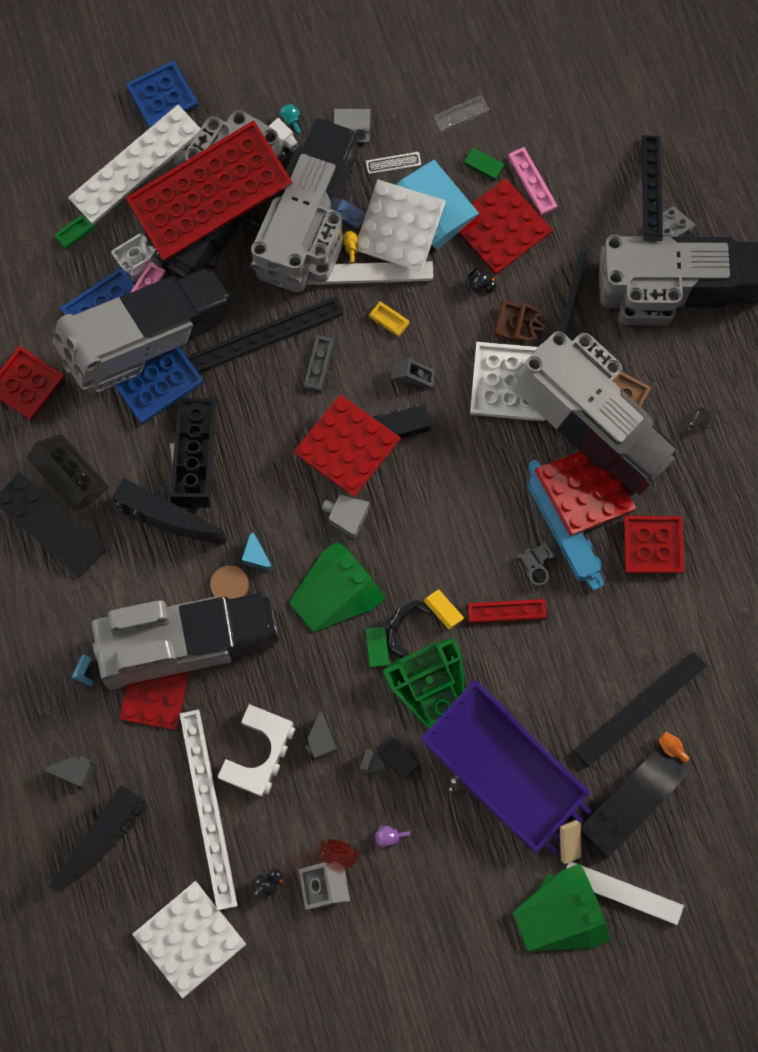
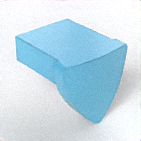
(80, 670)

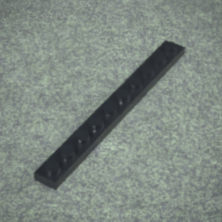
(264, 335)

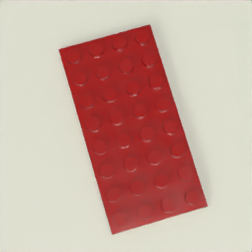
(209, 190)

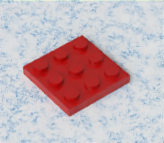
(27, 383)
(653, 545)
(155, 701)

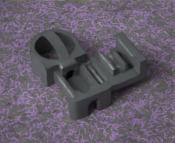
(536, 559)

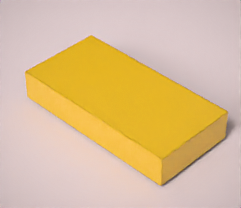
(389, 319)
(443, 609)

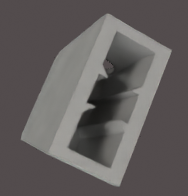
(347, 514)

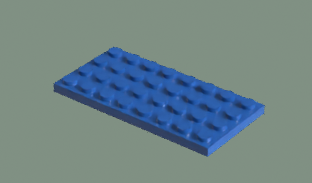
(154, 387)

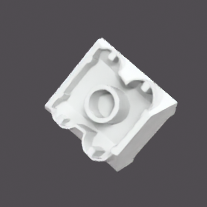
(135, 256)

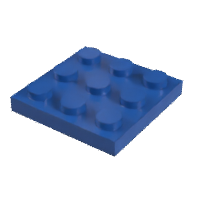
(161, 92)

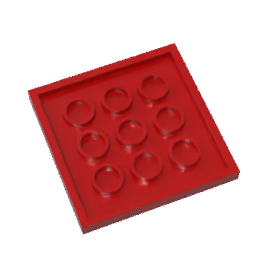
(504, 227)
(347, 445)
(583, 493)

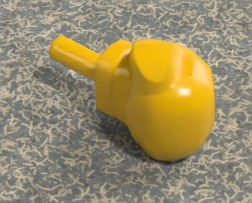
(350, 242)

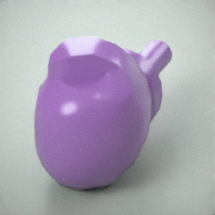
(387, 836)

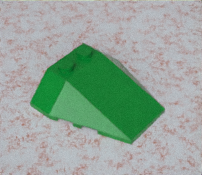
(335, 590)
(428, 679)
(562, 914)

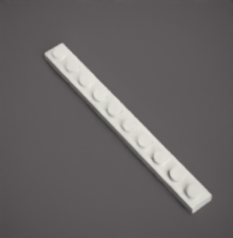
(208, 810)

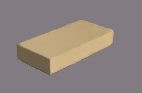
(570, 841)

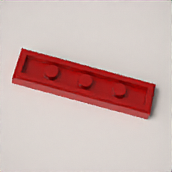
(507, 611)

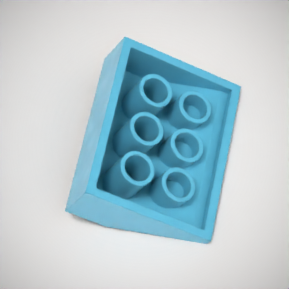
(457, 209)

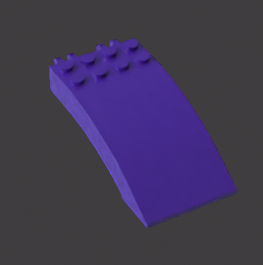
(506, 768)

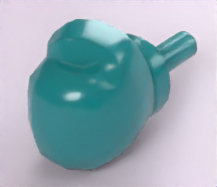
(290, 116)

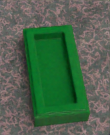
(484, 164)
(74, 231)
(377, 647)

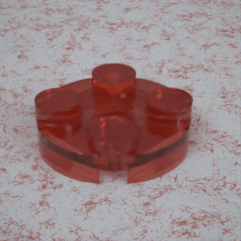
(338, 852)

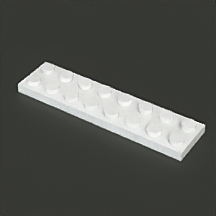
(135, 164)

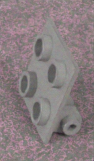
(356, 120)
(676, 223)

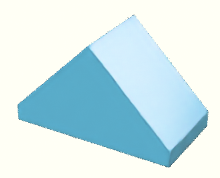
(255, 556)

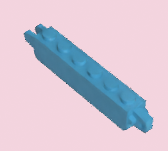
(575, 548)

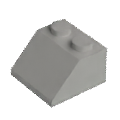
(324, 885)

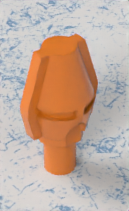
(673, 746)

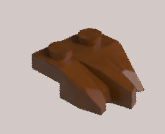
(518, 321)

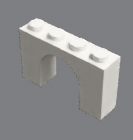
(258, 779)

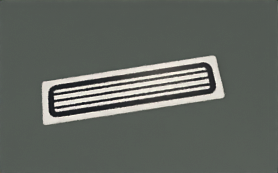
(393, 162)

